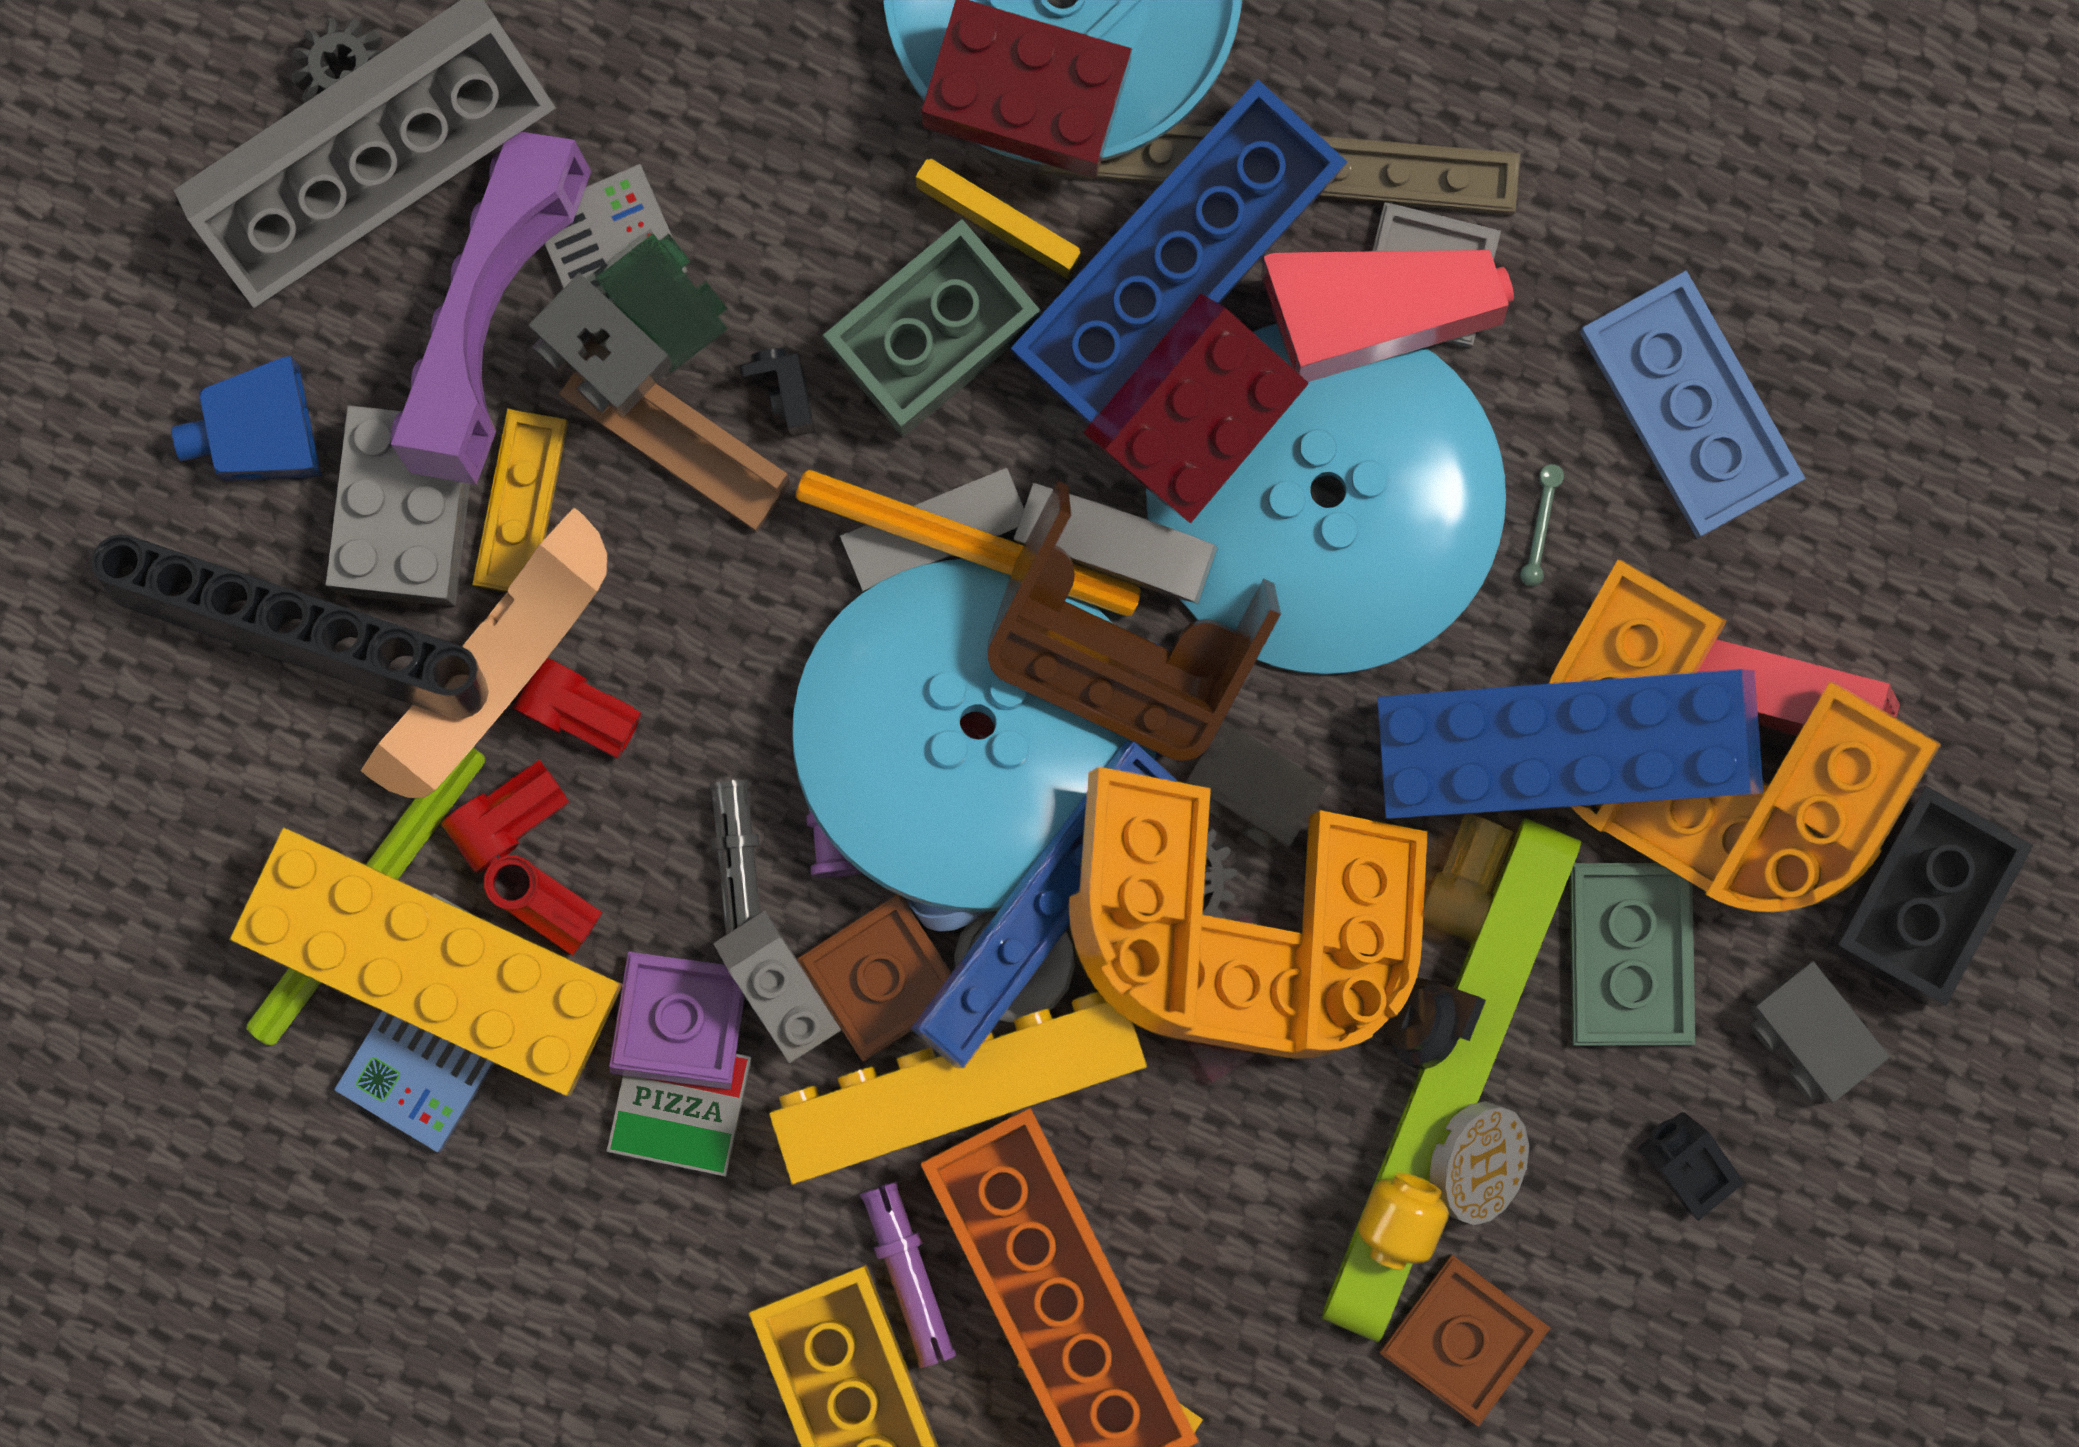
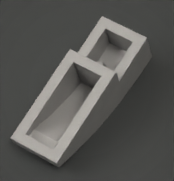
(1126, 546)

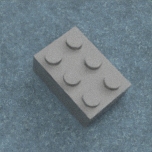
(393, 528)

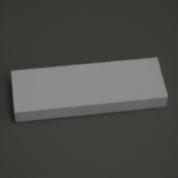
(983, 504)

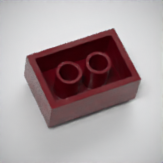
(1026, 87)
(1196, 407)

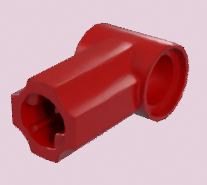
(566, 703)
(497, 821)
(546, 906)

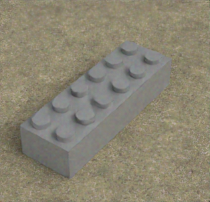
(363, 149)

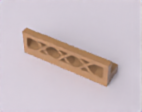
(691, 449)

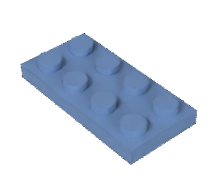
(1692, 404)

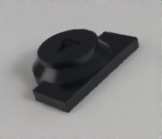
(1433, 1023)

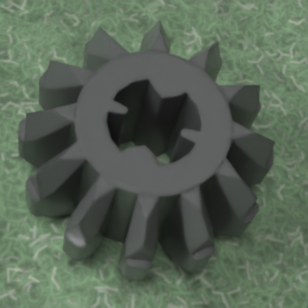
(330, 51)

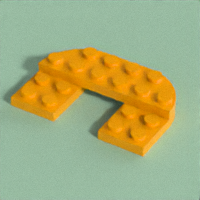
(1817, 817)
(1236, 980)

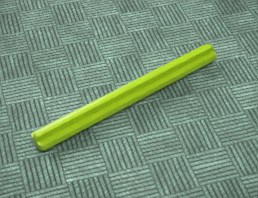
(391, 859)

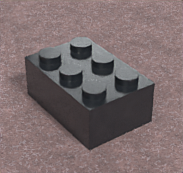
(1929, 897)

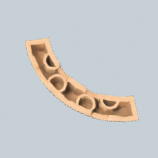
(509, 651)

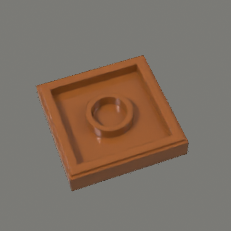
(877, 976)
(1464, 1340)

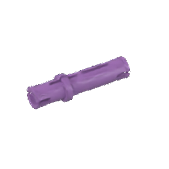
(907, 1273)

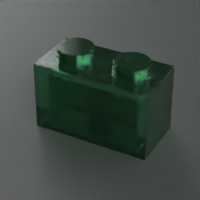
(661, 298)

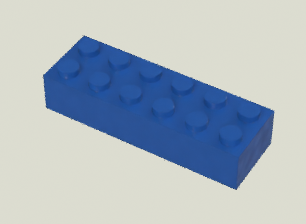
(1185, 240)
(1571, 744)

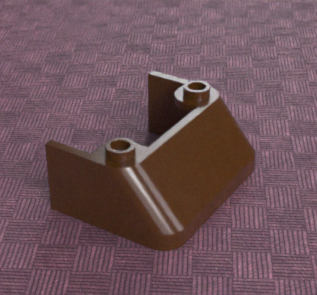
(1110, 674)

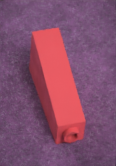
(1379, 304)
(1790, 687)

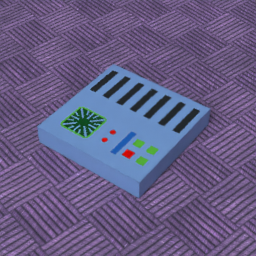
(414, 1079)

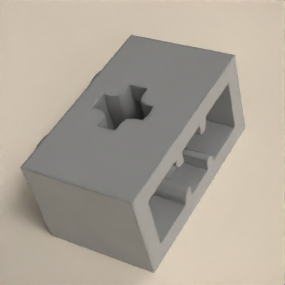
(777, 986)

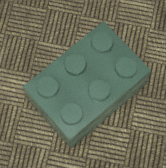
(932, 328)

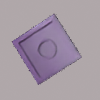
(677, 1021)

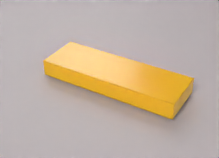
(998, 218)
(519, 497)

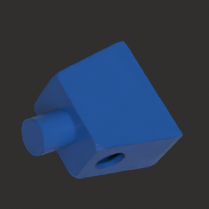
(254, 426)

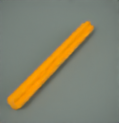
(952, 537)

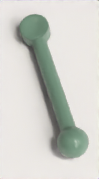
(1550, 478)

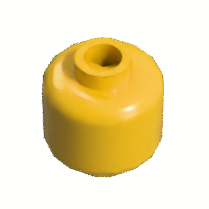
(1403, 1220)

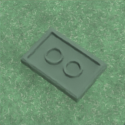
(1631, 955)

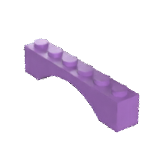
(528, 200)

